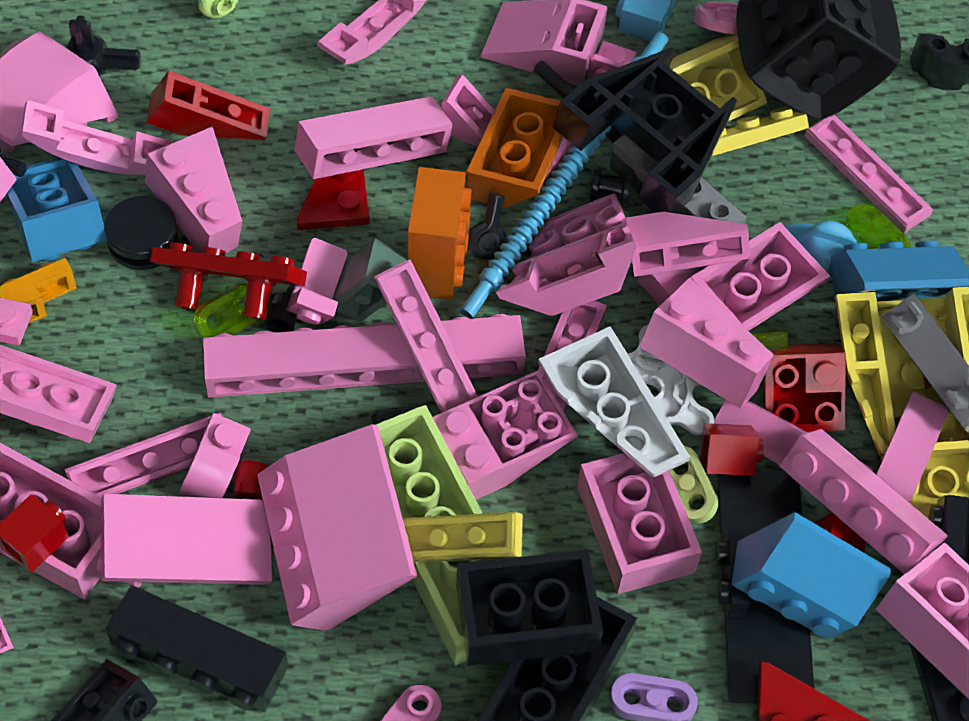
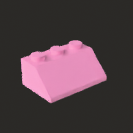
(767, 282)
(933, 612)

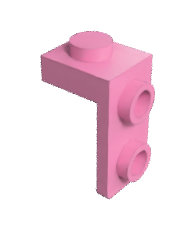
(323, 268)

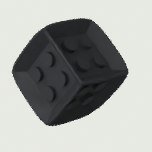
(818, 51)

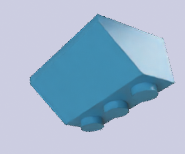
(898, 271)
(808, 575)

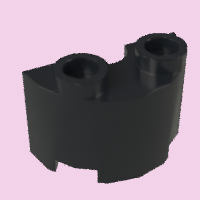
(940, 62)

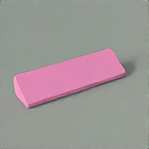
(140, 461)

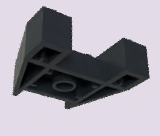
(658, 115)

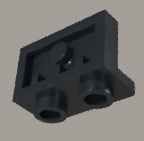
(109, 696)

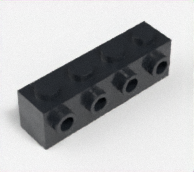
(197, 649)

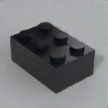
(528, 607)

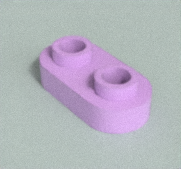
(653, 696)

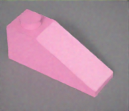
(683, 241)

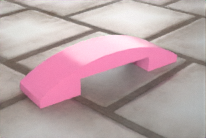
(369, 30)
(87, 145)
(912, 444)

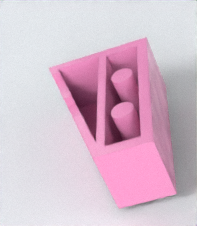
(197, 189)
(707, 344)

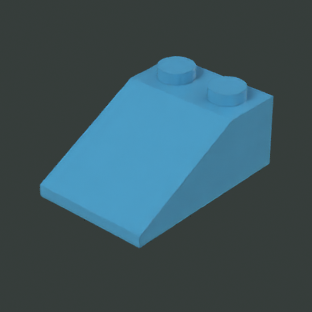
(55, 210)

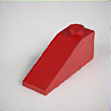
(192, 106)

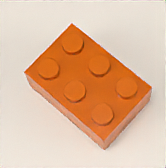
(439, 230)

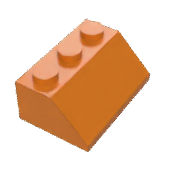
(515, 148)

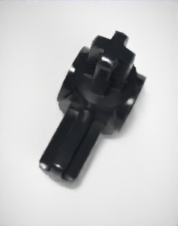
(95, 51)

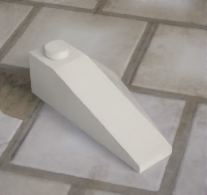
(611, 395)

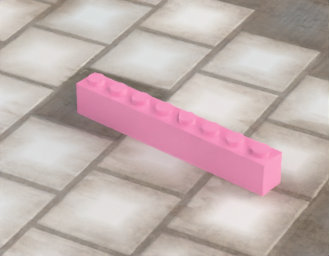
(352, 356)

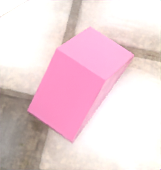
(467, 111)

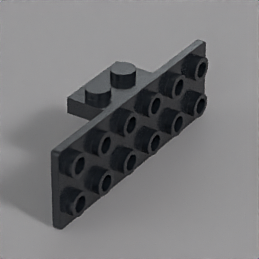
(752, 628)

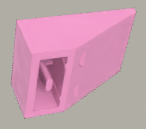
(548, 31)
(504, 433)

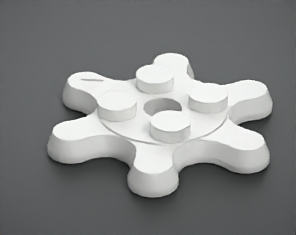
(674, 390)

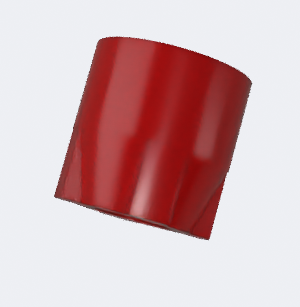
(247, 481)

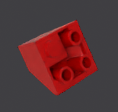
(807, 386)

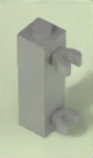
(932, 354)

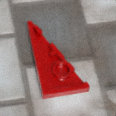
(335, 202)
(789, 699)

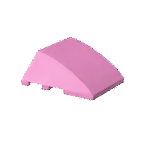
(50, 75)
(574, 259)

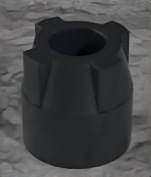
(278, 318)

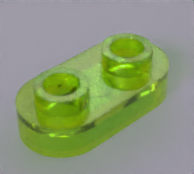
(875, 231)
(227, 311)

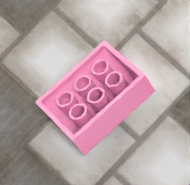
(336, 528)

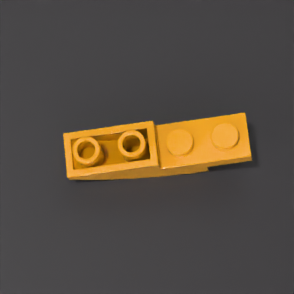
(40, 286)

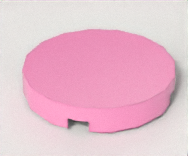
(717, 16)

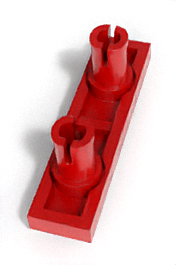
(246, 265)

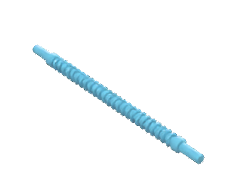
(492, 278)

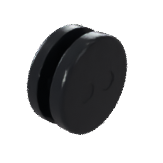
(136, 228)

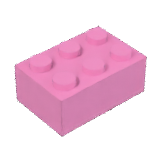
(637, 523)

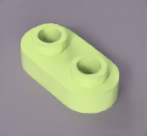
(695, 486)

